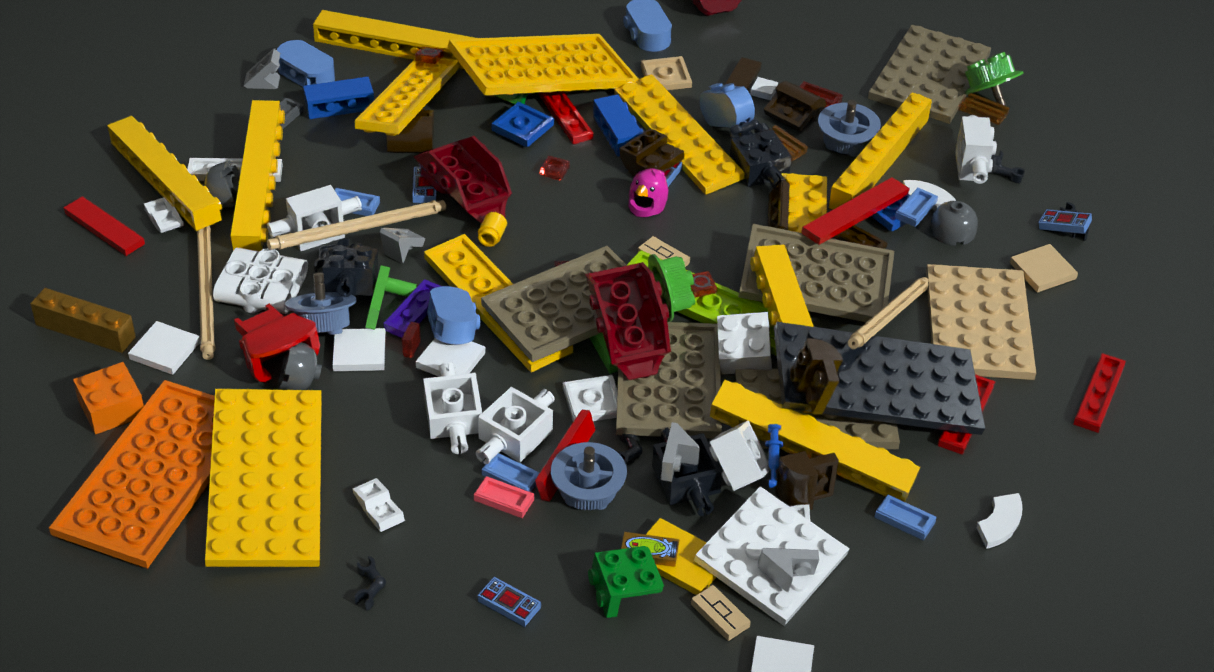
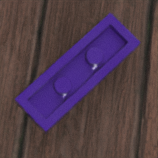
(411, 310)

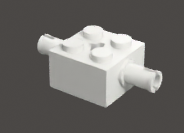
(975, 149)
(314, 210)
(452, 406)
(515, 425)

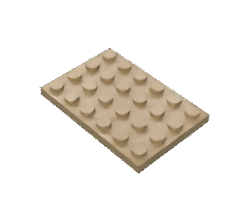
(984, 314)

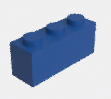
(338, 97)
(615, 121)

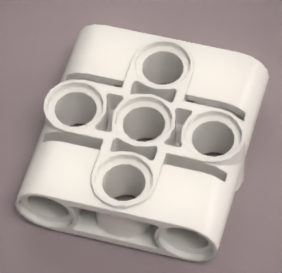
(260, 279)

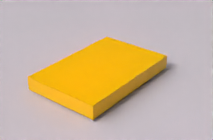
(686, 572)

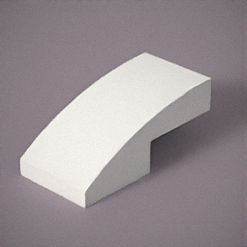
(163, 215)
(377, 504)

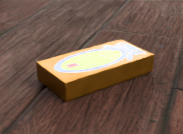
(662, 548)

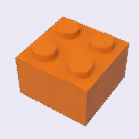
(108, 397)

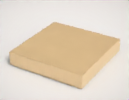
(668, 71)
(1044, 268)

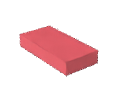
(504, 497)

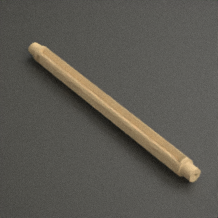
(355, 225)
(205, 293)
(890, 311)

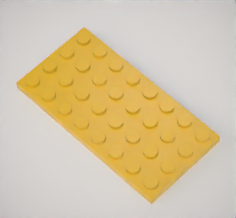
(541, 63)
(265, 479)

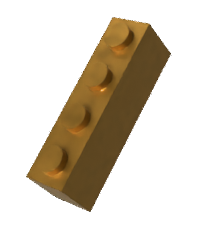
(83, 320)

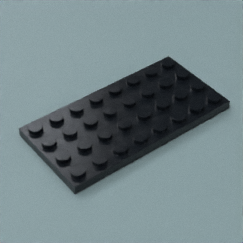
(889, 380)

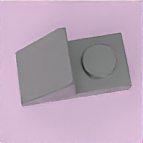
(264, 74)
(398, 241)
(679, 449)
(782, 563)

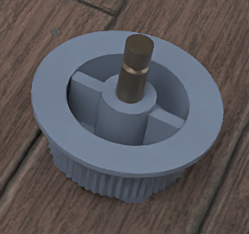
(848, 127)
(324, 308)
(588, 475)

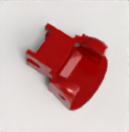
(271, 335)

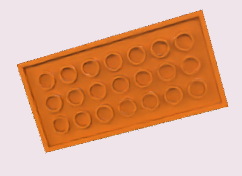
(145, 479)

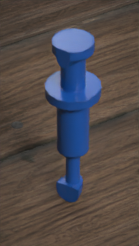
(773, 445)

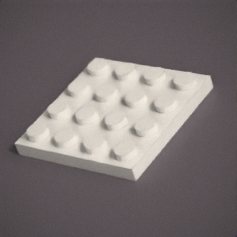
(768, 523)

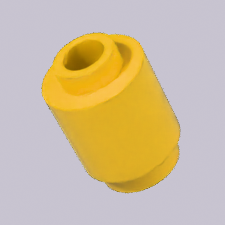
(492, 229)

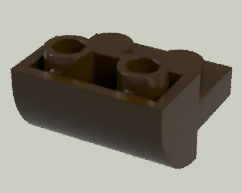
(794, 106)
(415, 136)
(650, 151)
(816, 373)
(806, 479)

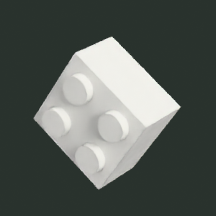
(744, 342)
(739, 456)

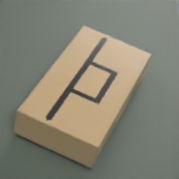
(662, 250)
(720, 612)

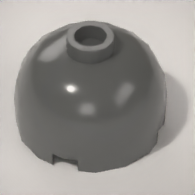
(223, 183)
(954, 223)
(299, 368)

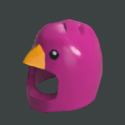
(649, 184)

